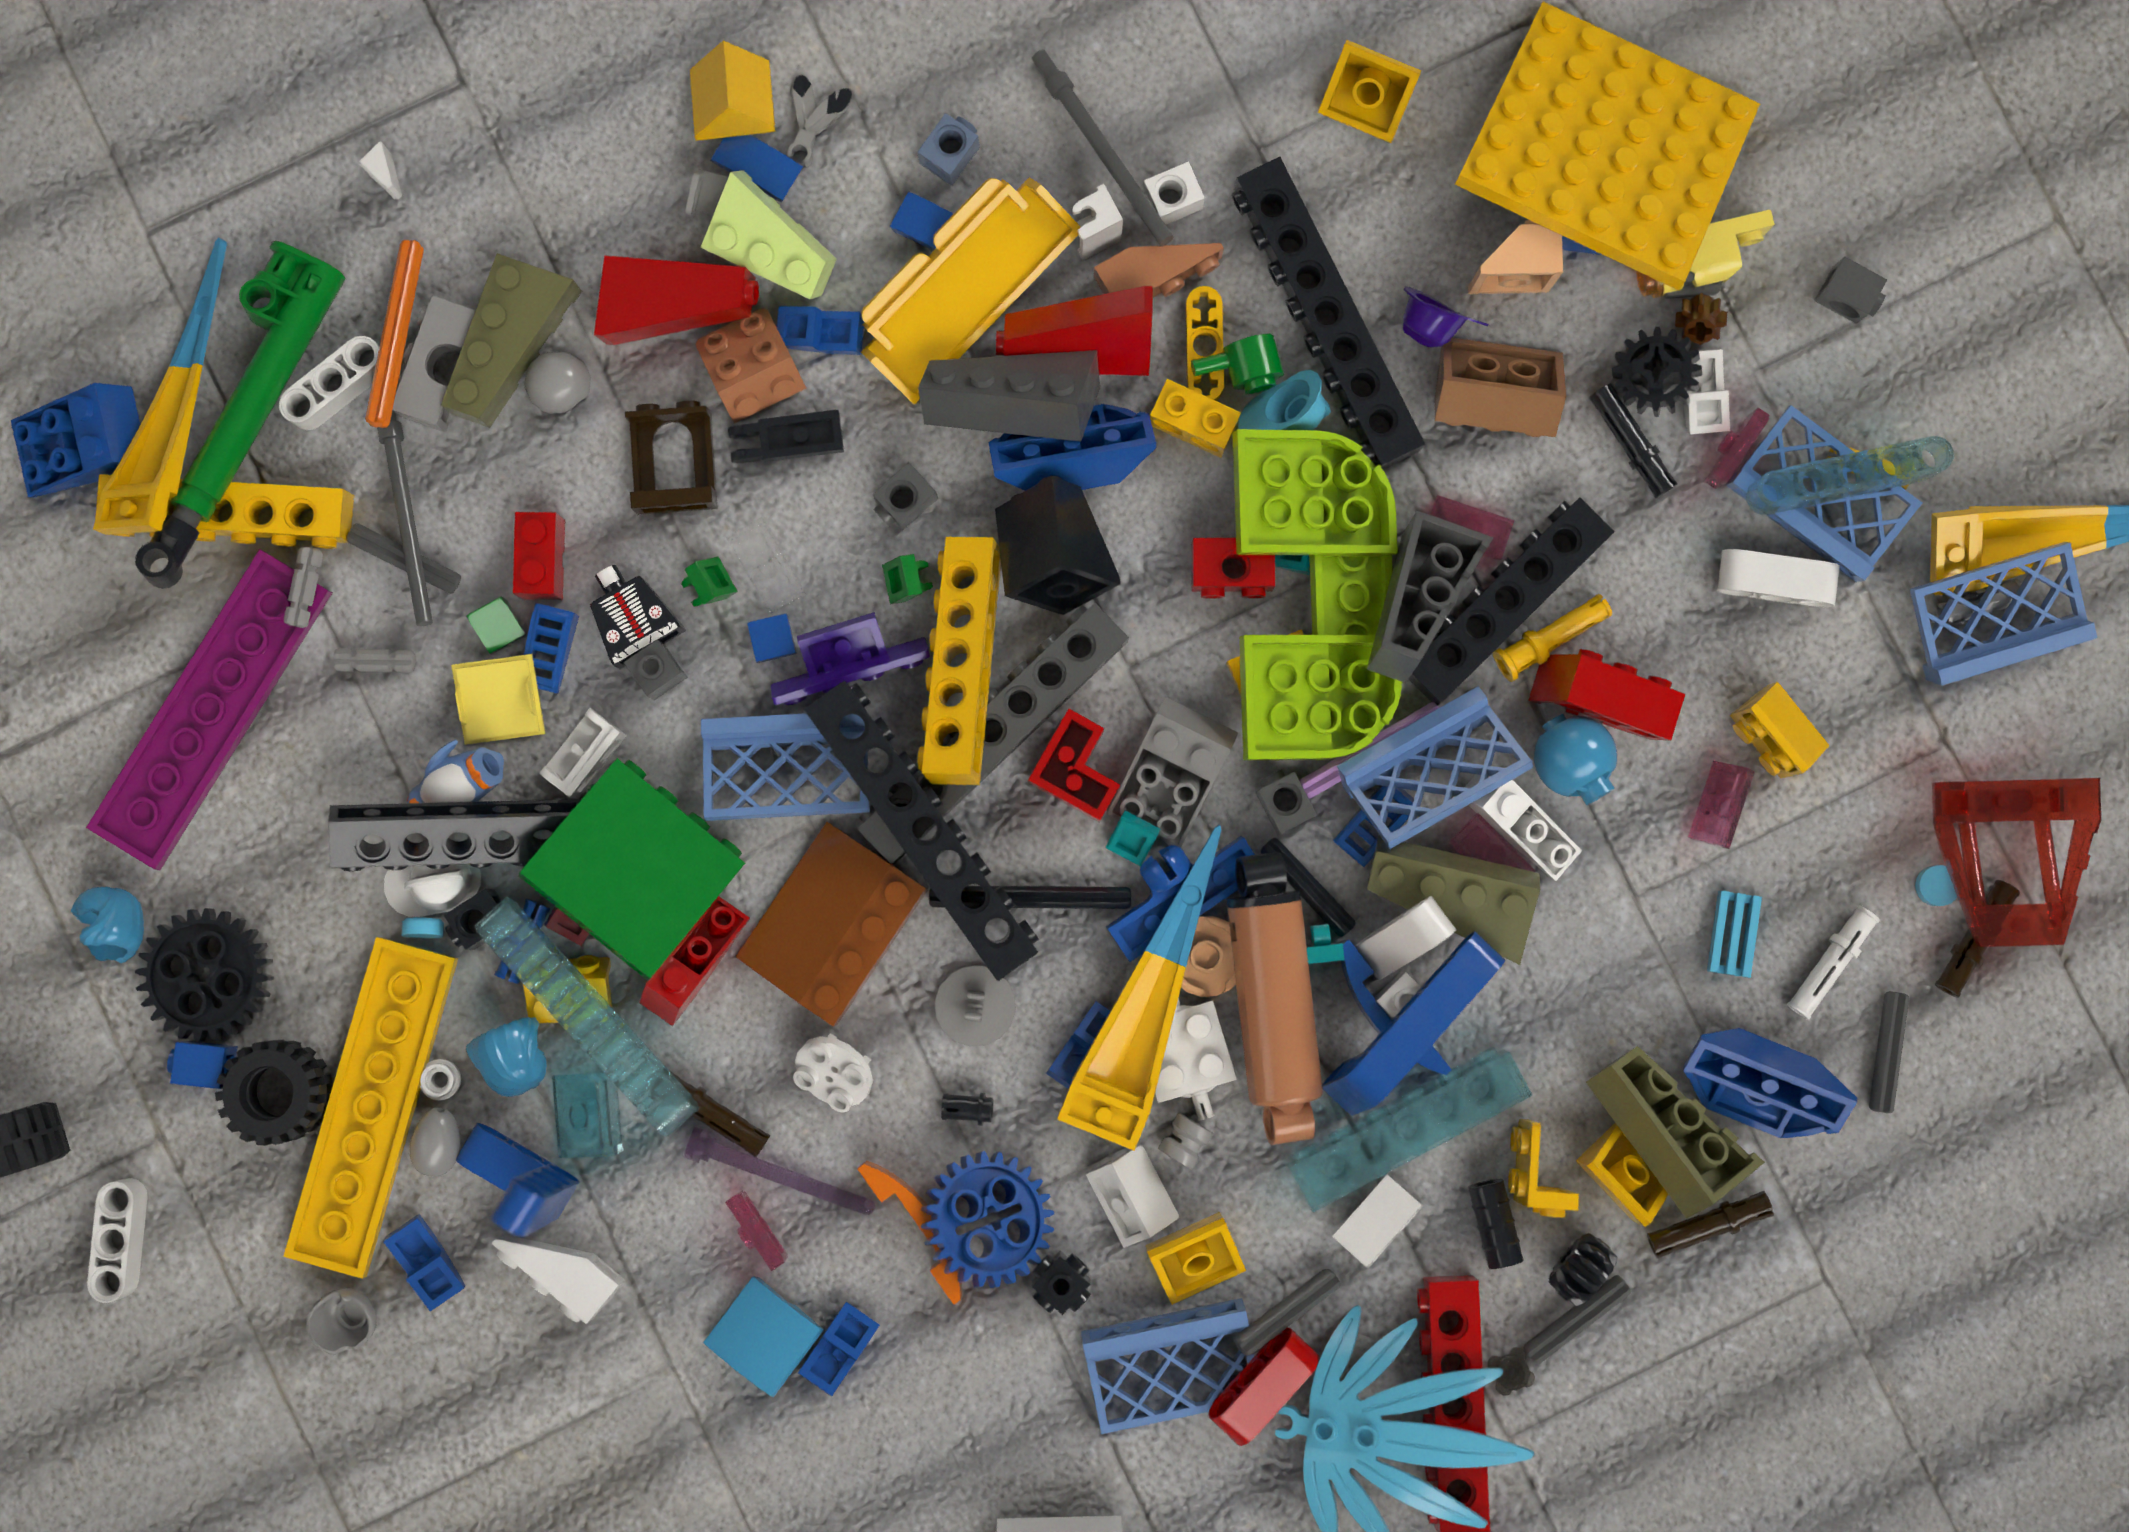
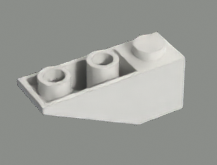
(1526, 827)
(570, 1275)

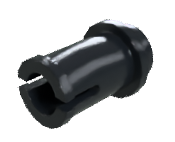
(967, 1108)

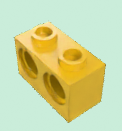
(1194, 418)

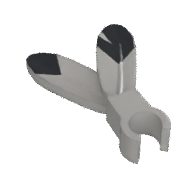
(813, 119)

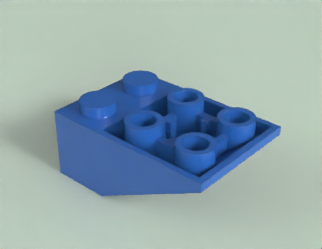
(75, 437)

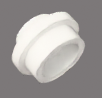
(428, 1083)

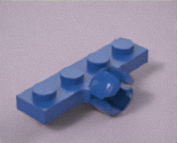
(1137, 926)

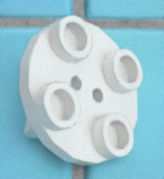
(833, 1072)

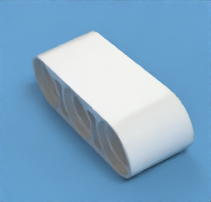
(314, 384)
(1778, 578)
(1405, 938)
(103, 1254)

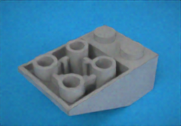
(1174, 770)

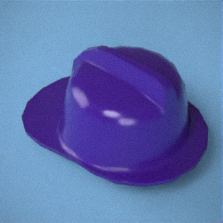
(1430, 320)

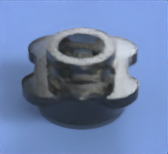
(1522, 1376)

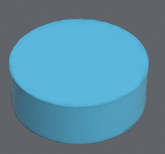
(1935, 886)
(422, 928)

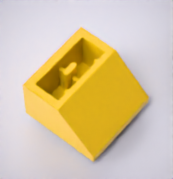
(1779, 732)

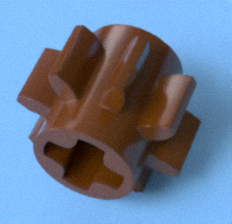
(1701, 318)

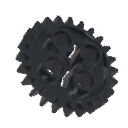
(172, 993)

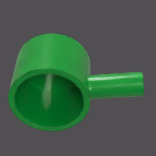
(1250, 362)

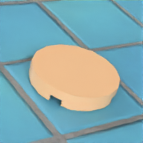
(1210, 959)

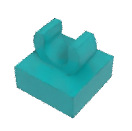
(1322, 948)

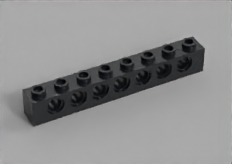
(1274, 185)
(1000, 955)

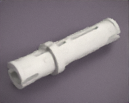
(1833, 962)

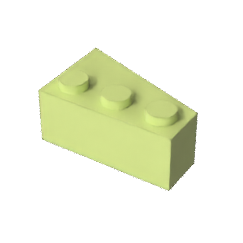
(764, 239)

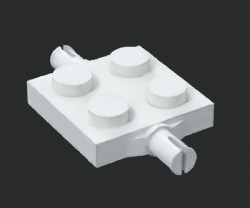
(1195, 1057)

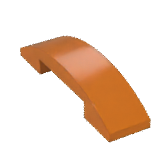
(886, 1184)

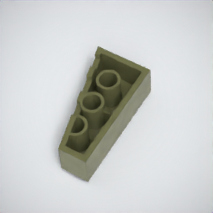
(505, 336)
(1470, 891)
(1671, 1133)

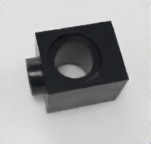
(458, 919)

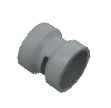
(1185, 1141)

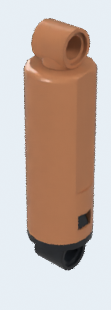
(1274, 998)

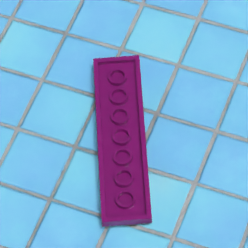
(205, 715)

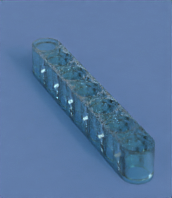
(587, 1016)

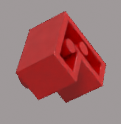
(1064, 770)

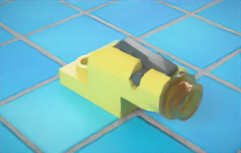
(1716, 258)

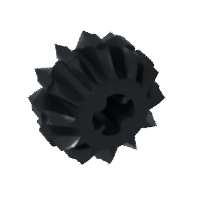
(1583, 1269)

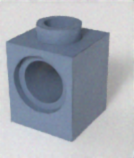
(946, 165)

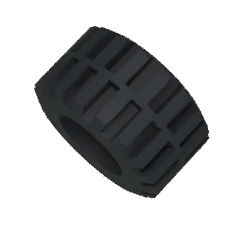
(241, 1097)
(31, 1138)

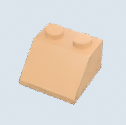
(1522, 264)

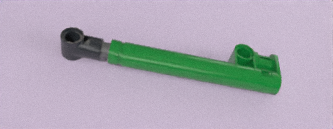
(299, 297)

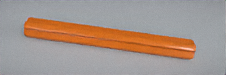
(394, 334)

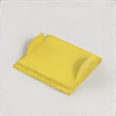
(498, 699)

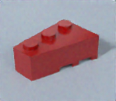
(1609, 694)

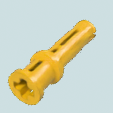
(1536, 646)

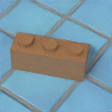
(1500, 387)

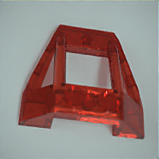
(2017, 801)

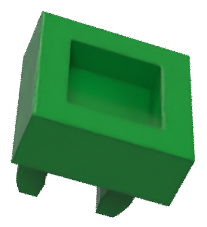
(903, 578)
(709, 581)

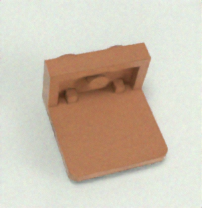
(749, 365)

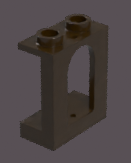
(643, 427)

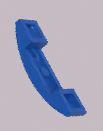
(1355, 972)

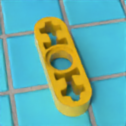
(1193, 316)

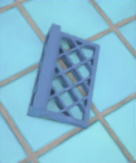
(1811, 528)
(2009, 648)
(774, 732)
(1410, 746)
(1155, 1334)

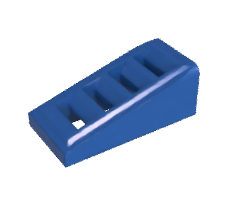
(565, 636)
(1350, 846)

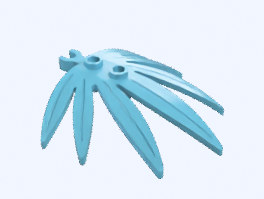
(1352, 1433)

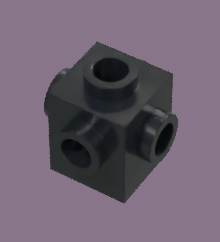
(1058, 1267)

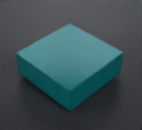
(1132, 838)

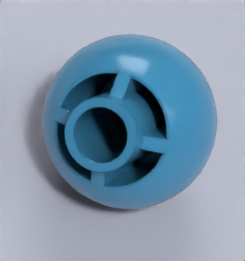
(1576, 757)

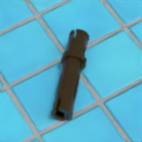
(1967, 953)
(726, 1121)
(1725, 1219)

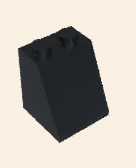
(1053, 548)

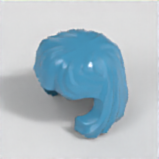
(114, 923)
(510, 1057)

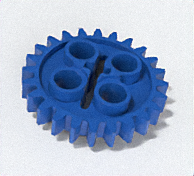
(1000, 1254)

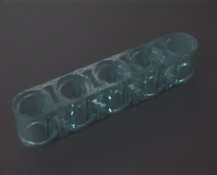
(1866, 466)

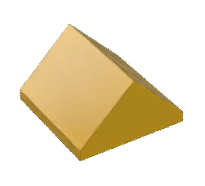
(1369, 91)
(731, 94)
(1624, 1176)
(1195, 1258)

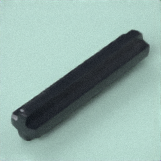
(1312, 890)

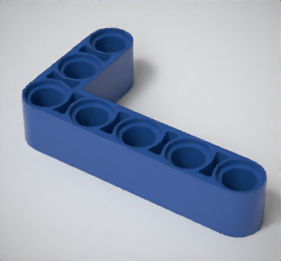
(1372, 1075)
(532, 1185)

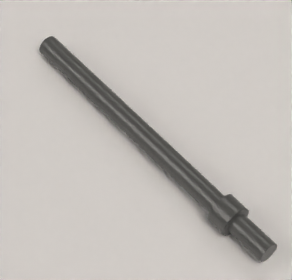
(1062, 89)
(392, 438)

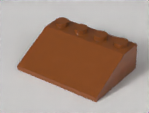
(831, 924)

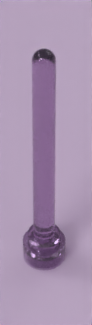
(704, 1147)

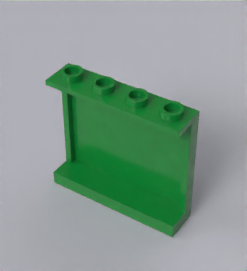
(632, 868)

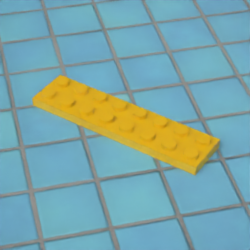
(370, 1107)

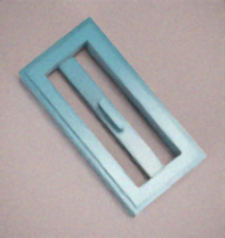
(1749, 937)

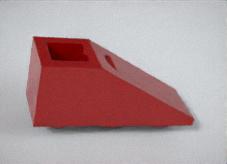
(693, 961)

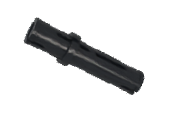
(1637, 447)

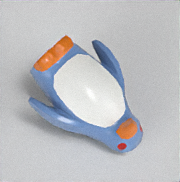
(458, 777)

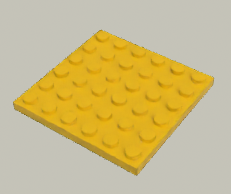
(1609, 145)

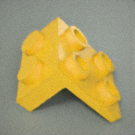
(1524, 1177)

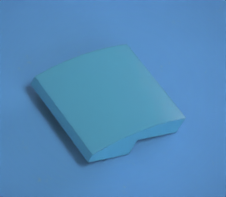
(763, 1336)

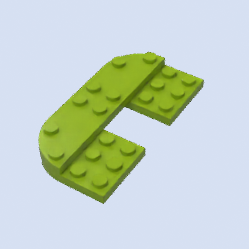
(1328, 502)

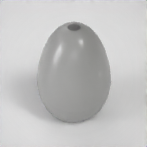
(435, 1143)

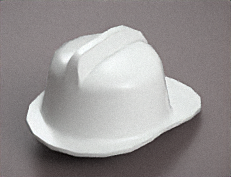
(429, 891)

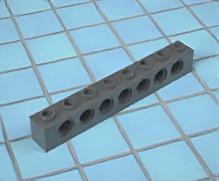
(1105, 642)

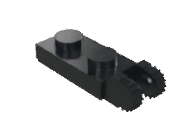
(790, 437)

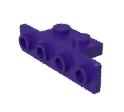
(846, 653)

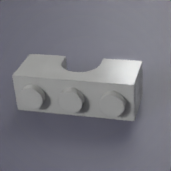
(441, 332)

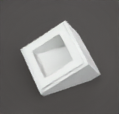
(381, 168)

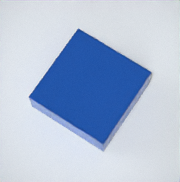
(771, 638)

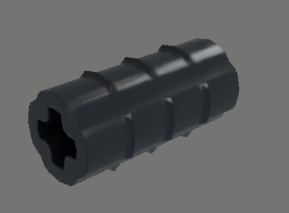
(1495, 1223)

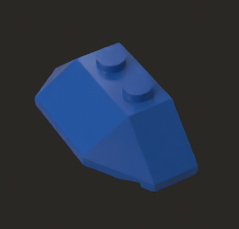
(1109, 451)
(1767, 1085)

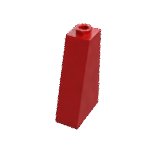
(666, 297)
(1111, 323)

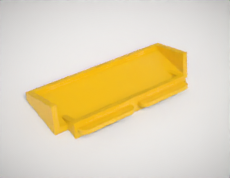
(971, 278)

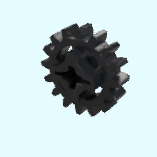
(1672, 371)

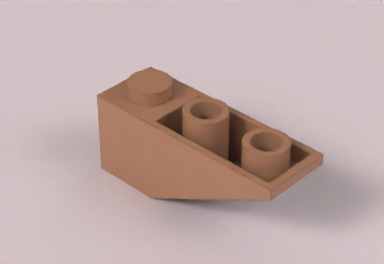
(1157, 267)

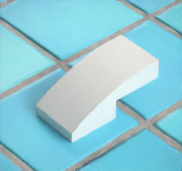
(1710, 405)

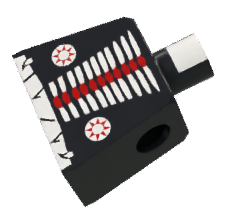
(630, 616)

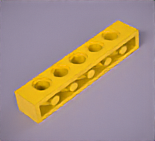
(329, 525)
(963, 760)

